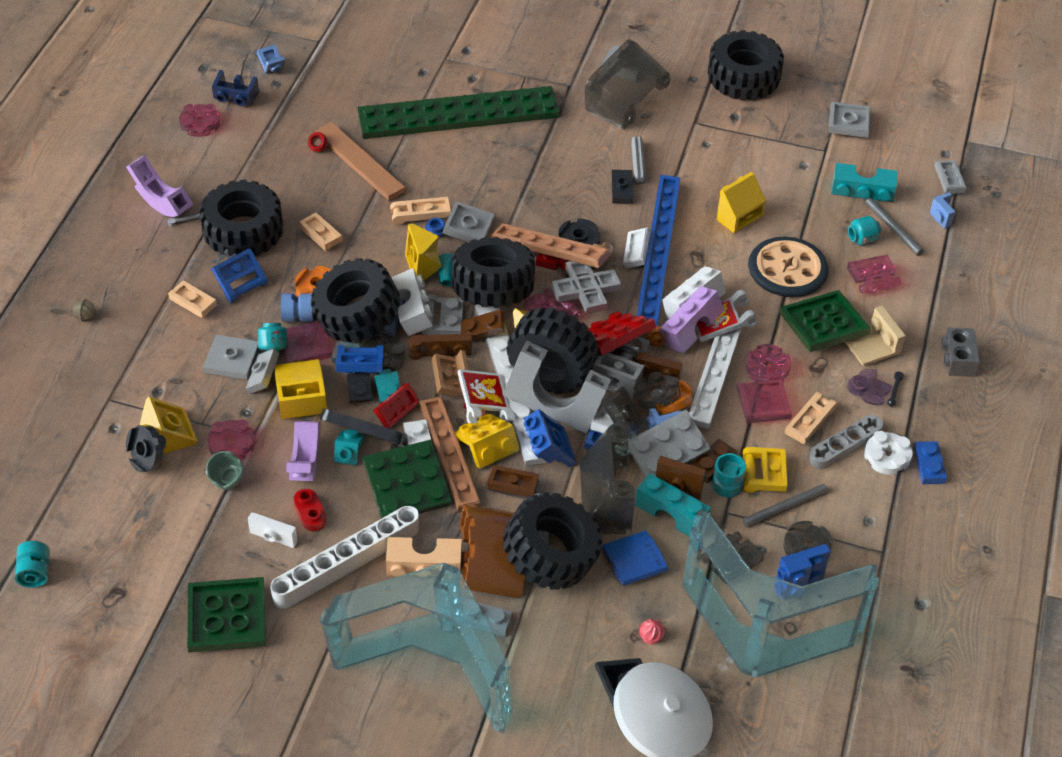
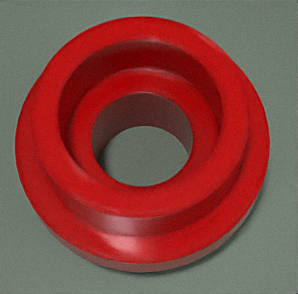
(312, 139)

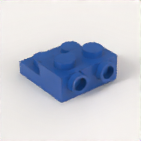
(548, 439)
(804, 566)

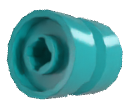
(729, 475)
(32, 564)

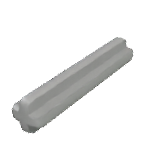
(638, 159)

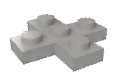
(586, 286)

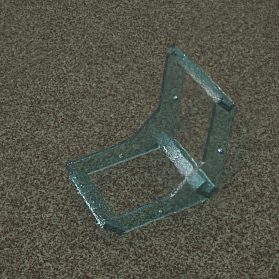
(769, 602)
(445, 632)

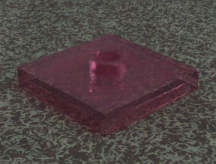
(307, 343)
(764, 401)

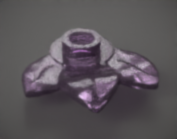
(869, 387)

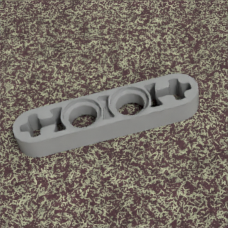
(843, 438)

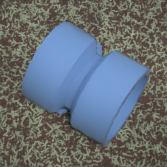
(296, 307)

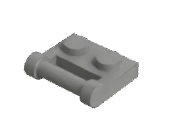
(450, 315)

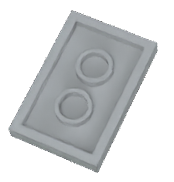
(674, 438)

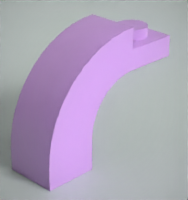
(155, 191)
(305, 451)

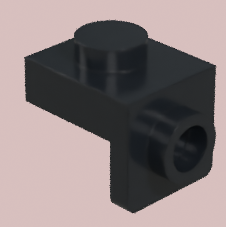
(359, 387)

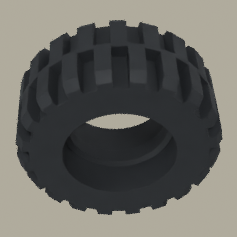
(745, 65)
(239, 200)
(493, 272)
(363, 317)
(563, 334)
(539, 560)

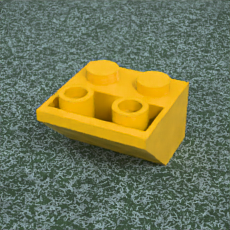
(741, 203)

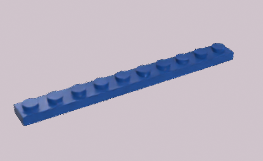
(658, 248)

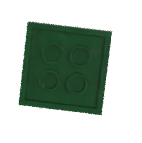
(824, 320)
(407, 478)
(226, 614)

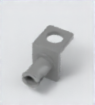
(630, 351)

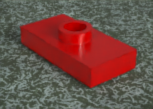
(396, 405)

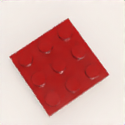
(619, 330)

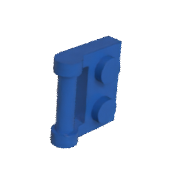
(236, 268)
(360, 359)

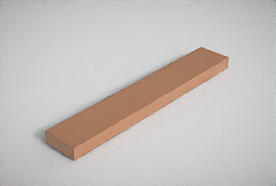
(362, 162)
(554, 245)
(449, 453)

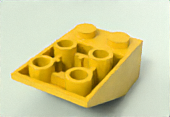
(300, 389)

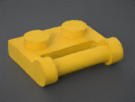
(773, 469)

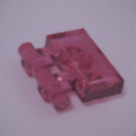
(874, 268)
(550, 300)

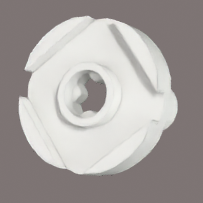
(891, 442)

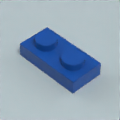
(930, 462)

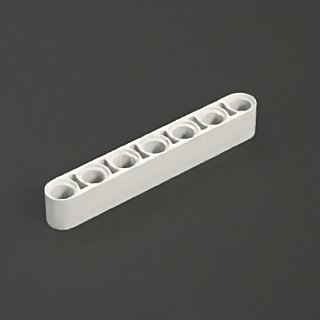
(360, 548)

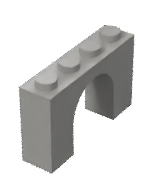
(526, 389)

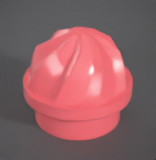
(652, 631)

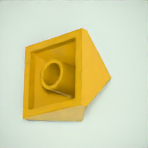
(422, 251)
(170, 422)

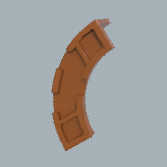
(485, 562)

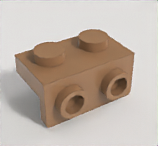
(446, 373)

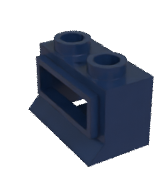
(236, 91)

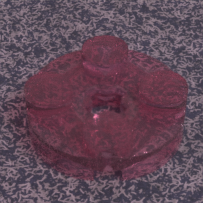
(206, 113)
(765, 353)
(229, 429)

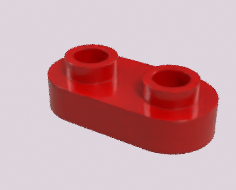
(308, 507)

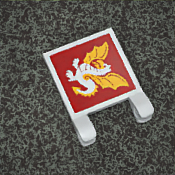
(484, 392)

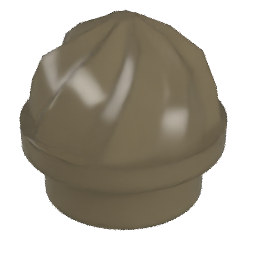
(83, 310)

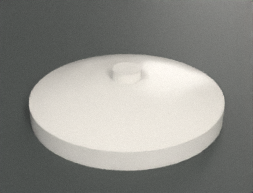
(663, 711)

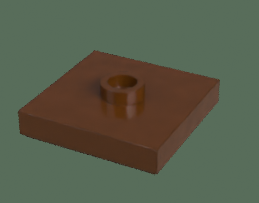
(682, 476)

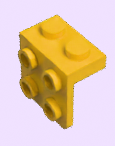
(489, 439)

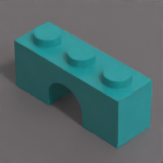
(848, 183)
(659, 495)

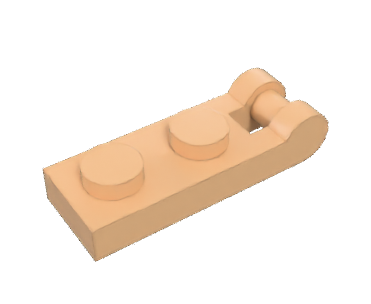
(420, 209)
(810, 417)

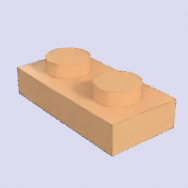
(320, 231)
(192, 299)

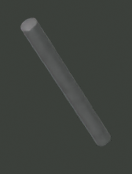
(784, 505)

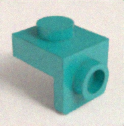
(386, 383)
(347, 446)

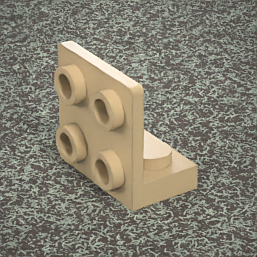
(883, 341)

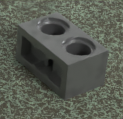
(960, 352)

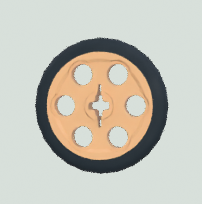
(776, 284)

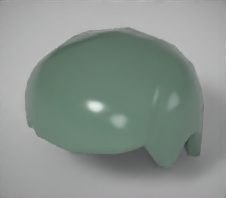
(225, 470)

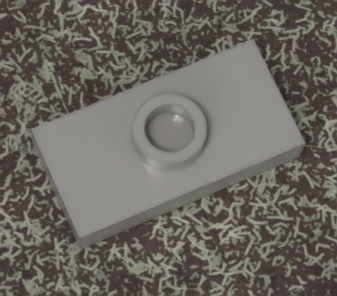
(950, 176)
(262, 371)

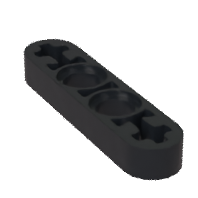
(363, 426)

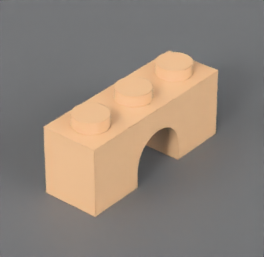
(403, 559)

